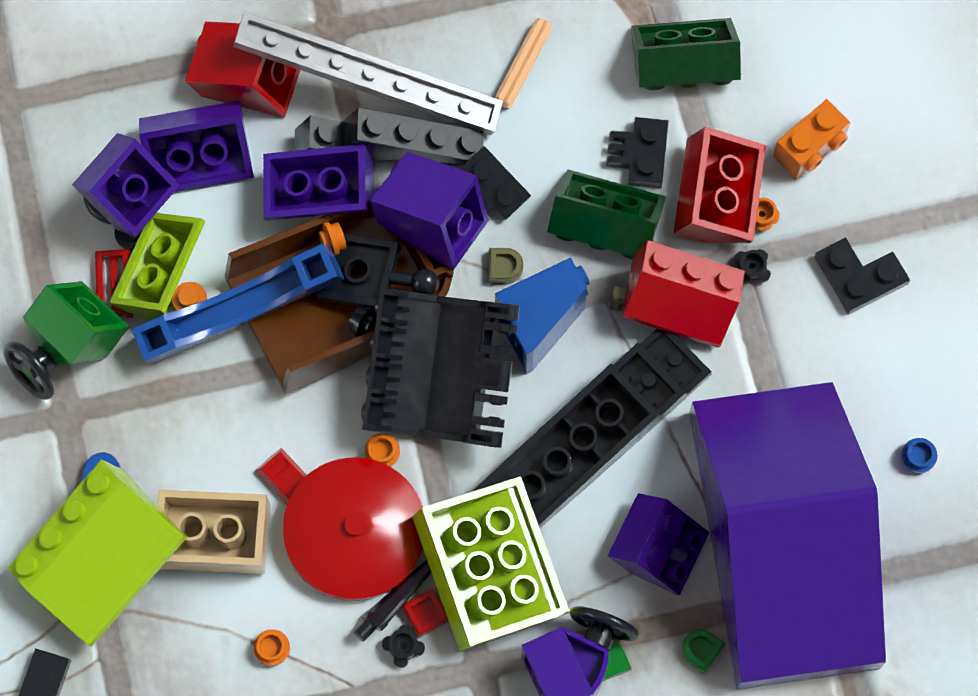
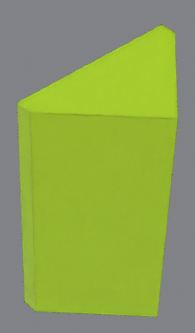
(157, 265)

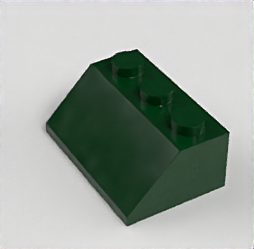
(686, 53)
(604, 213)

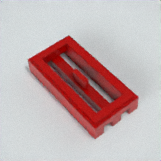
(100, 279)

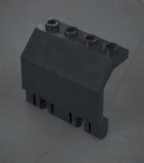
(435, 367)

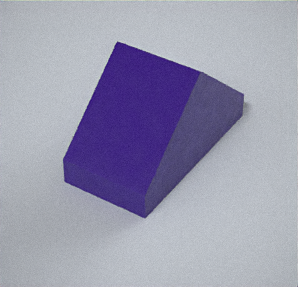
(791, 534)

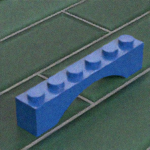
(226, 311)

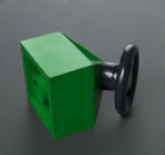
(67, 328)

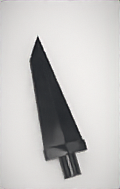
(382, 612)

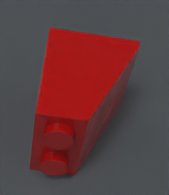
(234, 74)

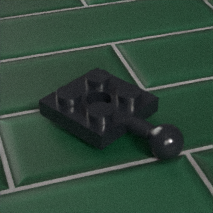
(381, 263)

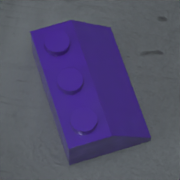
(200, 144)
(317, 182)

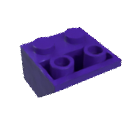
(658, 543)

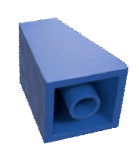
(548, 308)

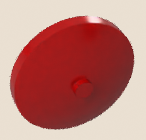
(353, 529)

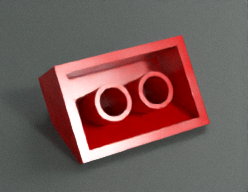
(719, 188)
(682, 293)

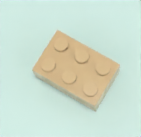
(221, 530)

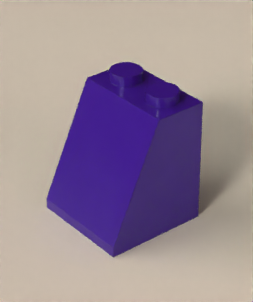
(431, 207)

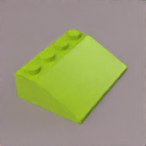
(97, 552)
(490, 563)

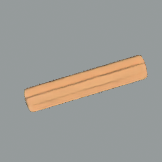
(523, 62)

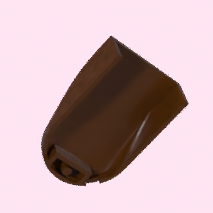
(312, 335)

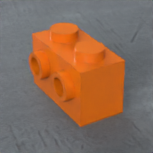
(812, 139)

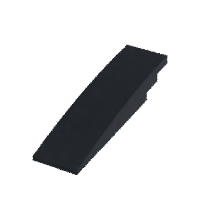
(602, 422)

